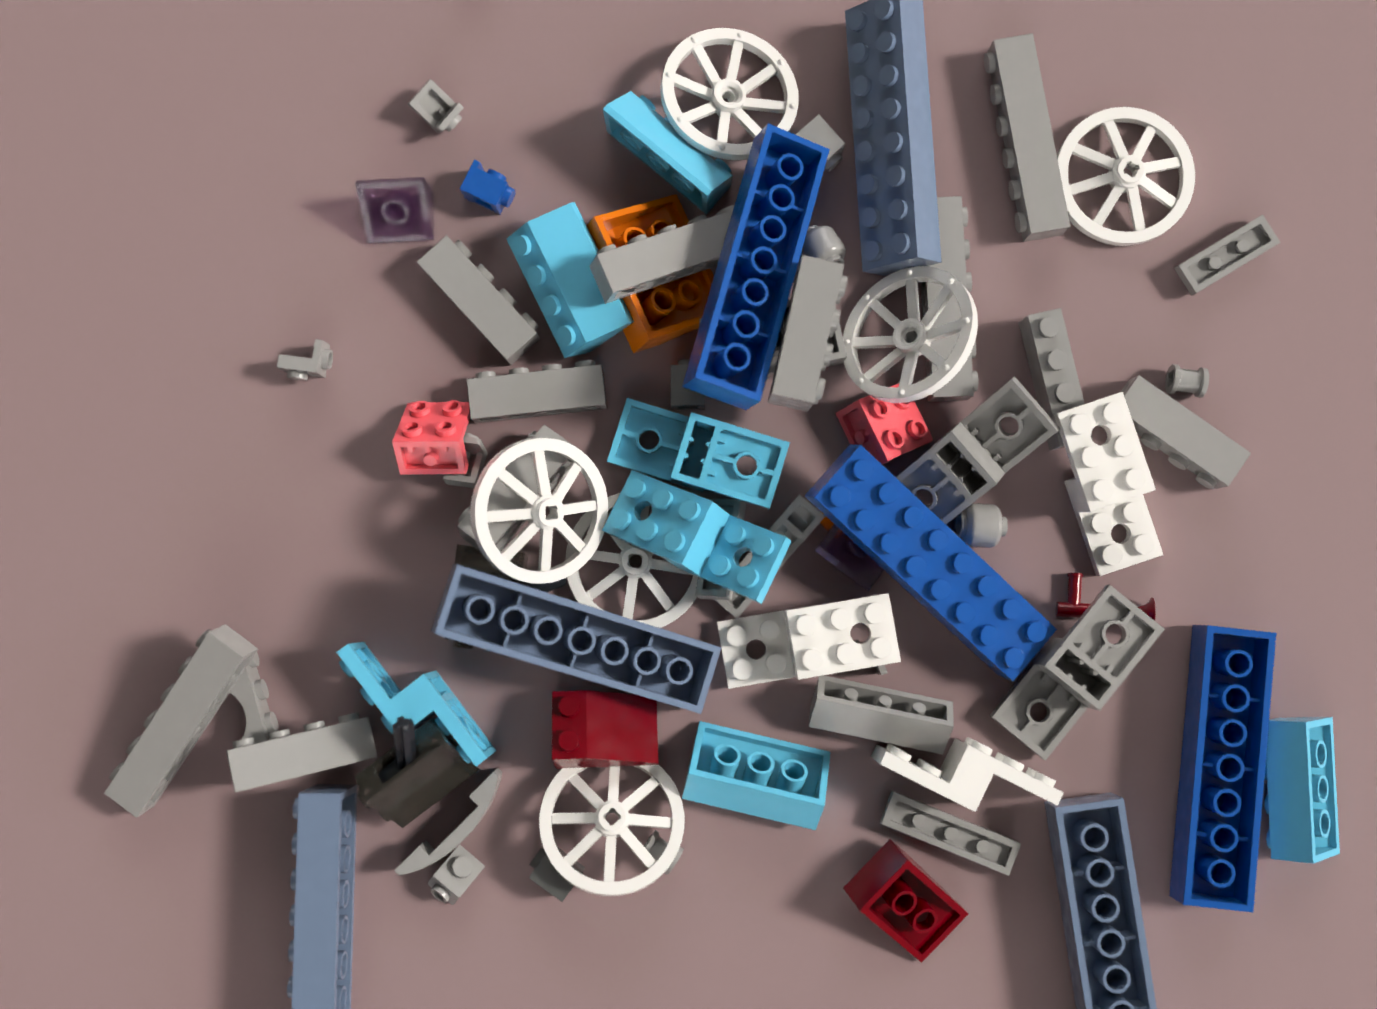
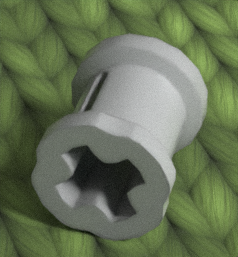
(1187, 380)
(656, 846)

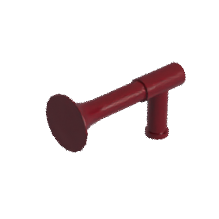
(1075, 608)

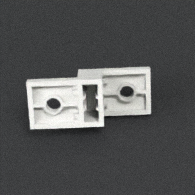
(1109, 484)
(809, 641)
(966, 772)

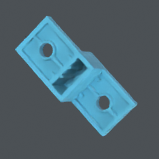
(698, 453)
(697, 536)
(417, 701)

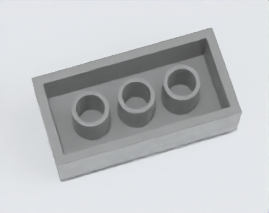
(806, 332)

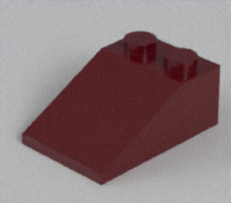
(603, 729)
(904, 901)

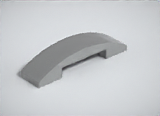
(795, 524)
(426, 855)

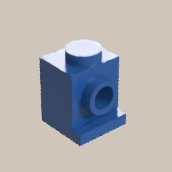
(487, 188)

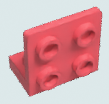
(884, 427)
(432, 438)

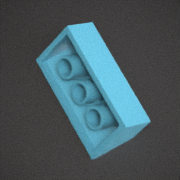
(657, 144)
(556, 262)
(757, 775)
(1301, 789)

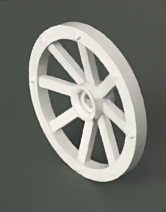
(726, 89)
(1121, 181)
(910, 335)
(535, 512)
(672, 611)
(620, 829)

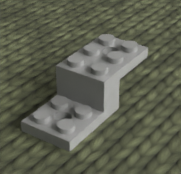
(979, 451)
(1077, 672)

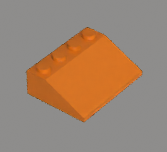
(665, 309)

